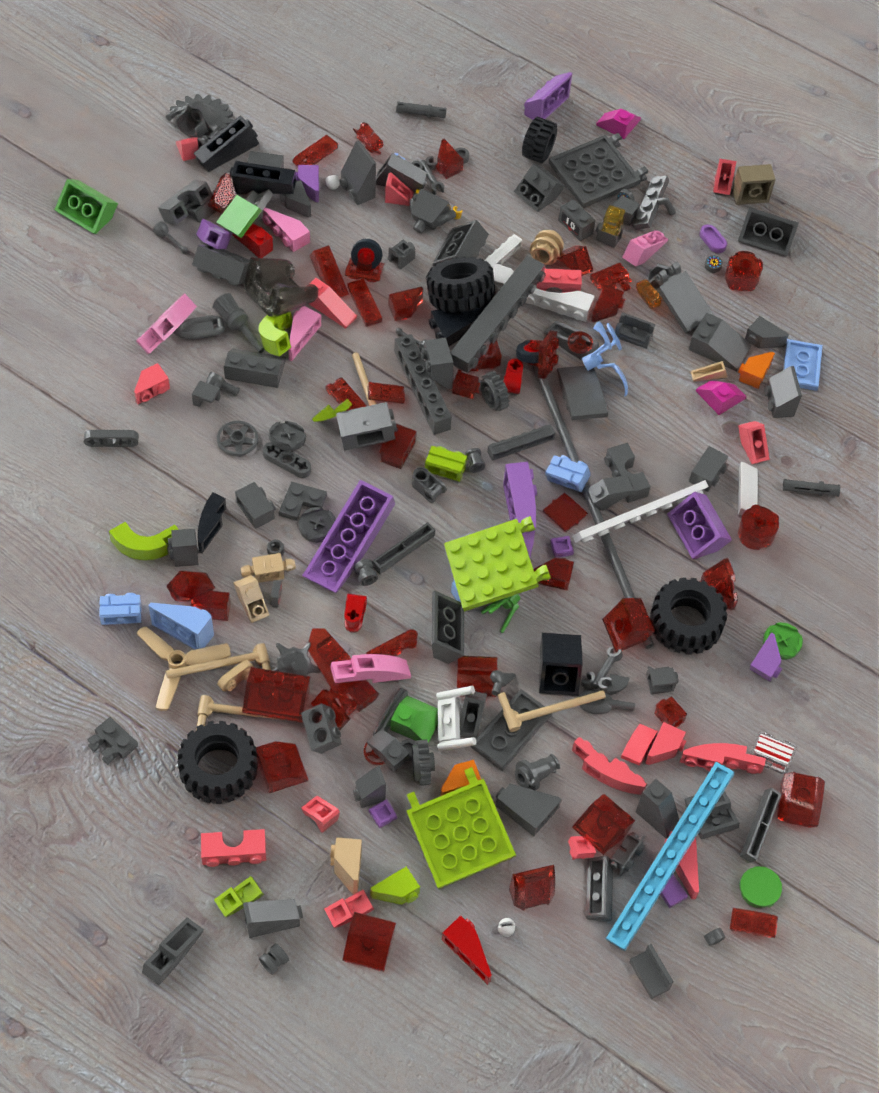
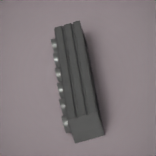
(521, 442)
(403, 548)
(760, 825)

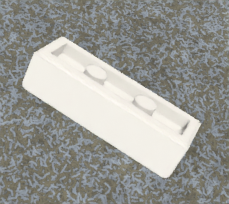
(747, 487)

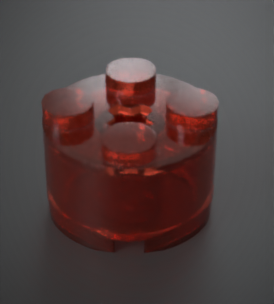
(743, 271)
(758, 527)

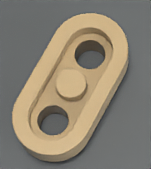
(234, 676)

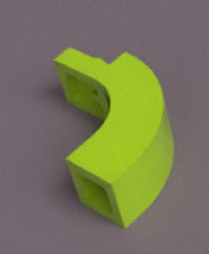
(273, 333)
(139, 546)

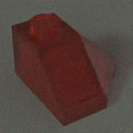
(723, 579)

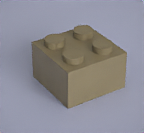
(753, 184)

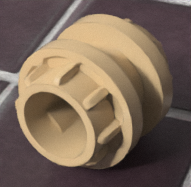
(546, 247)

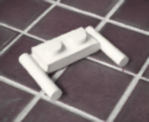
(449, 719)

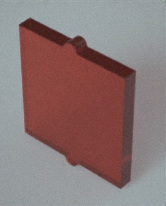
(565, 512)

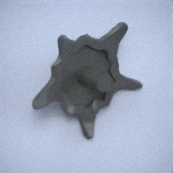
(295, 661)

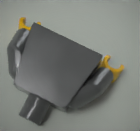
(431, 210)

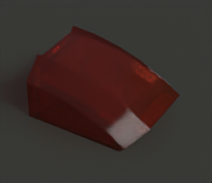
(800, 799)
(533, 887)

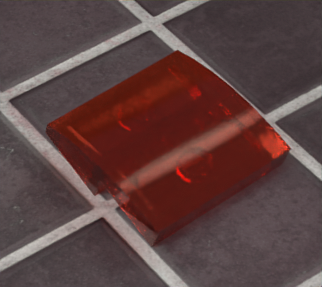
(476, 672)

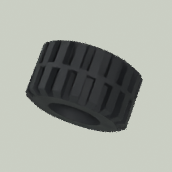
(539, 140)

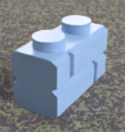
(568, 473)
(120, 609)

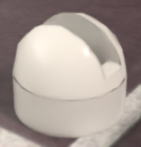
(332, 182)
(506, 930)

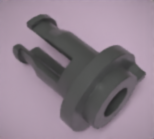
(530, 774)

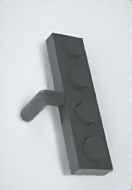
(651, 202)

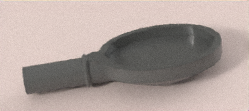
(604, 705)

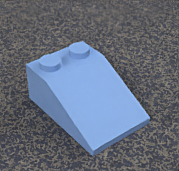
(184, 623)

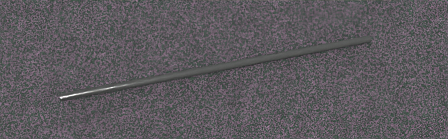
(595, 511)

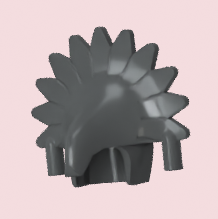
(200, 116)

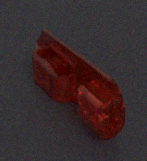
(324, 651)

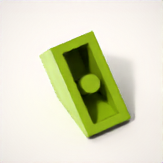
(397, 888)

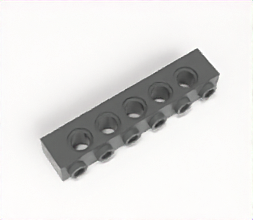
(422, 384)

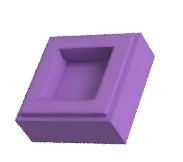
(562, 546)
(382, 813)

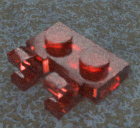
(611, 276)
(329, 698)

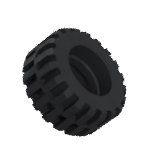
(460, 284)
(695, 595)
(213, 738)

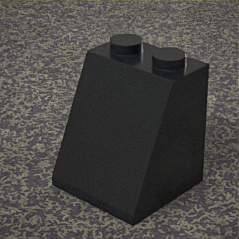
(560, 664)

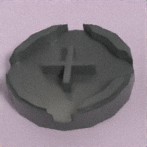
(287, 435)
(316, 523)

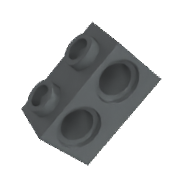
(317, 730)

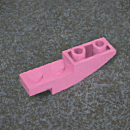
(166, 324)
(370, 666)

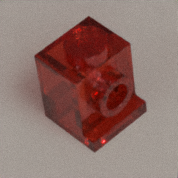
(465, 385)
(672, 708)

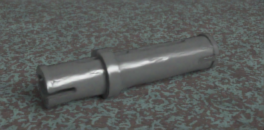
(421, 109)
(811, 487)

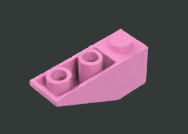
(290, 230)
(643, 247)

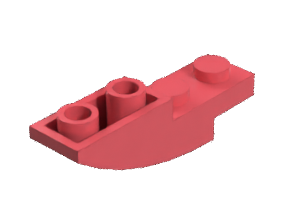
(726, 754)
(612, 774)

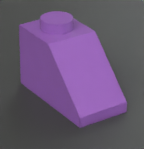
(310, 179)
(768, 660)

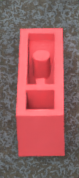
(332, 305)
(688, 870)

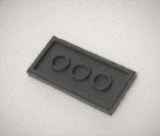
(501, 745)

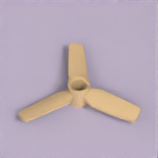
(167, 653)

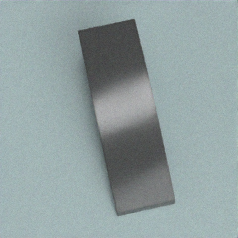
(564, 332)
(172, 951)

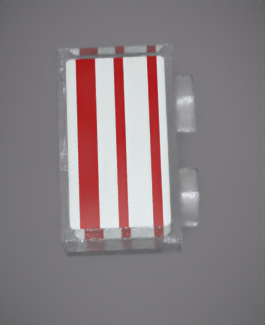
(777, 752)

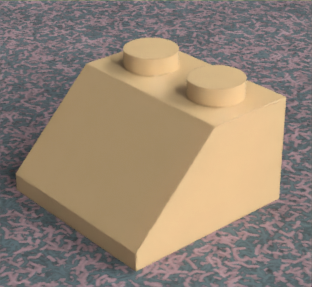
(346, 861)

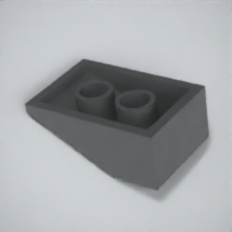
(359, 174)
(719, 342)

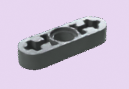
(101, 438)
(291, 467)

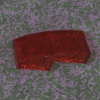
(753, 922)

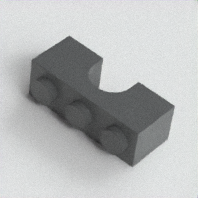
(176, 207)
(631, 211)
(622, 458)

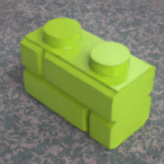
(446, 463)

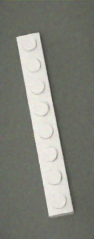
(634, 515)

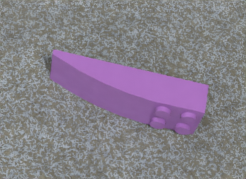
(520, 497)
(350, 536)

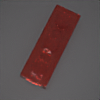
(364, 302)

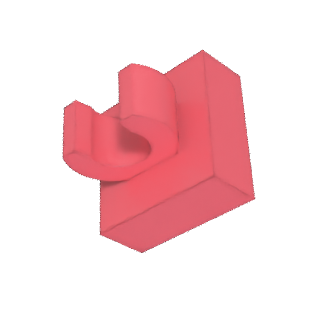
(581, 848)

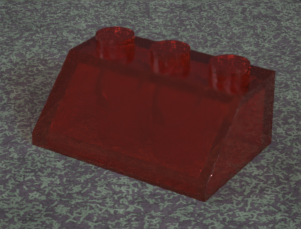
(276, 694)

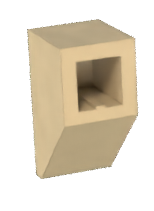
(251, 598)

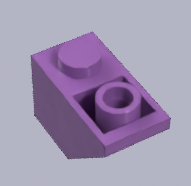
(213, 235)

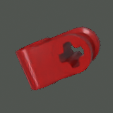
(513, 376)
(354, 612)

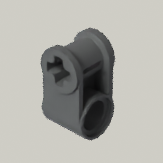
(429, 487)

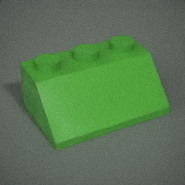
(85, 205)

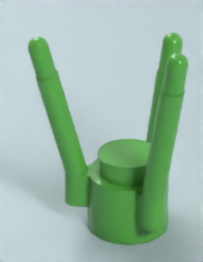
(509, 602)

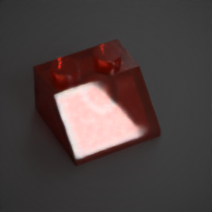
(628, 624)
(280, 765)
(604, 824)
(369, 941)

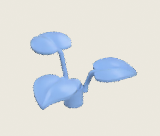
(594, 359)

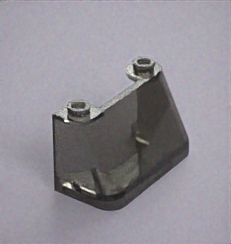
(272, 286)

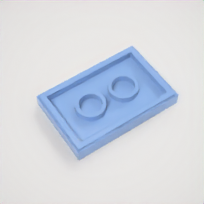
(806, 361)

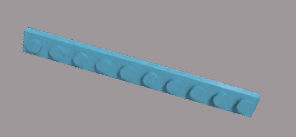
(670, 856)

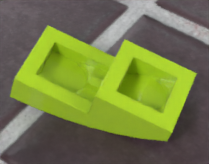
(328, 412)
(233, 899)

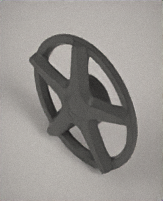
(237, 438)

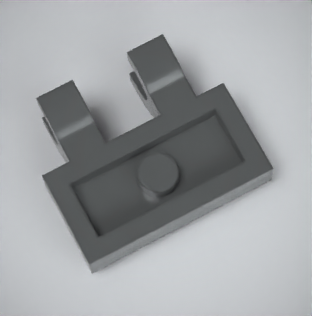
(115, 737)

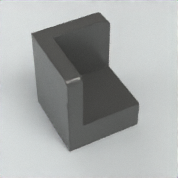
(205, 392)

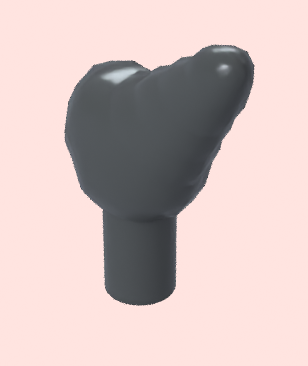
(500, 680)

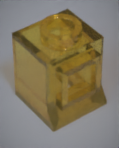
(616, 216)

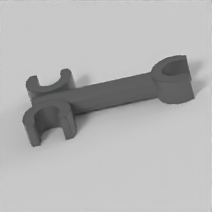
(428, 166)
(601, 679)

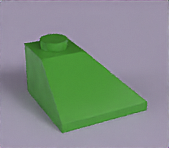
(415, 719)

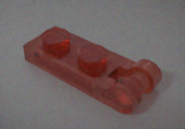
(316, 151)
(344, 393)
(397, 644)

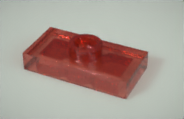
(386, 393)

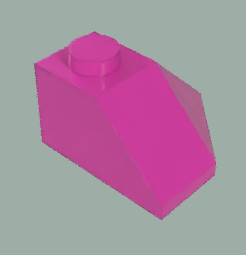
(619, 122)
(720, 395)

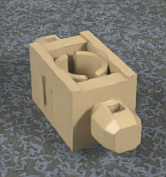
(268, 567)

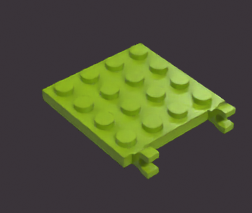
(493, 564)
(460, 832)

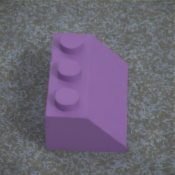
(549, 97)
(699, 526)

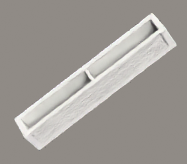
(505, 251)

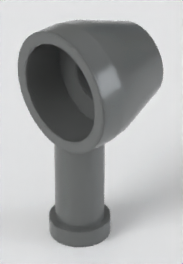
(217, 380)

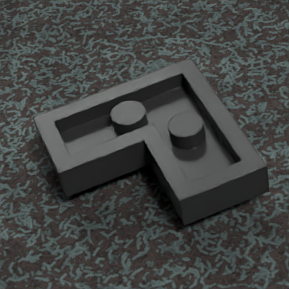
(299, 496)

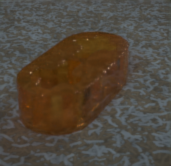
(648, 294)

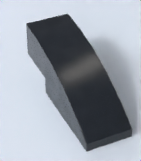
(210, 520)

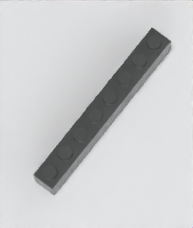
(497, 314)

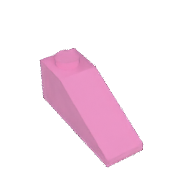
(304, 326)

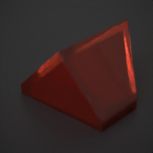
(577, 259)

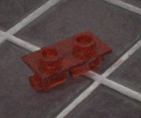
(373, 143)

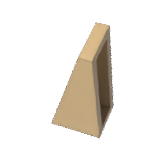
(709, 372)

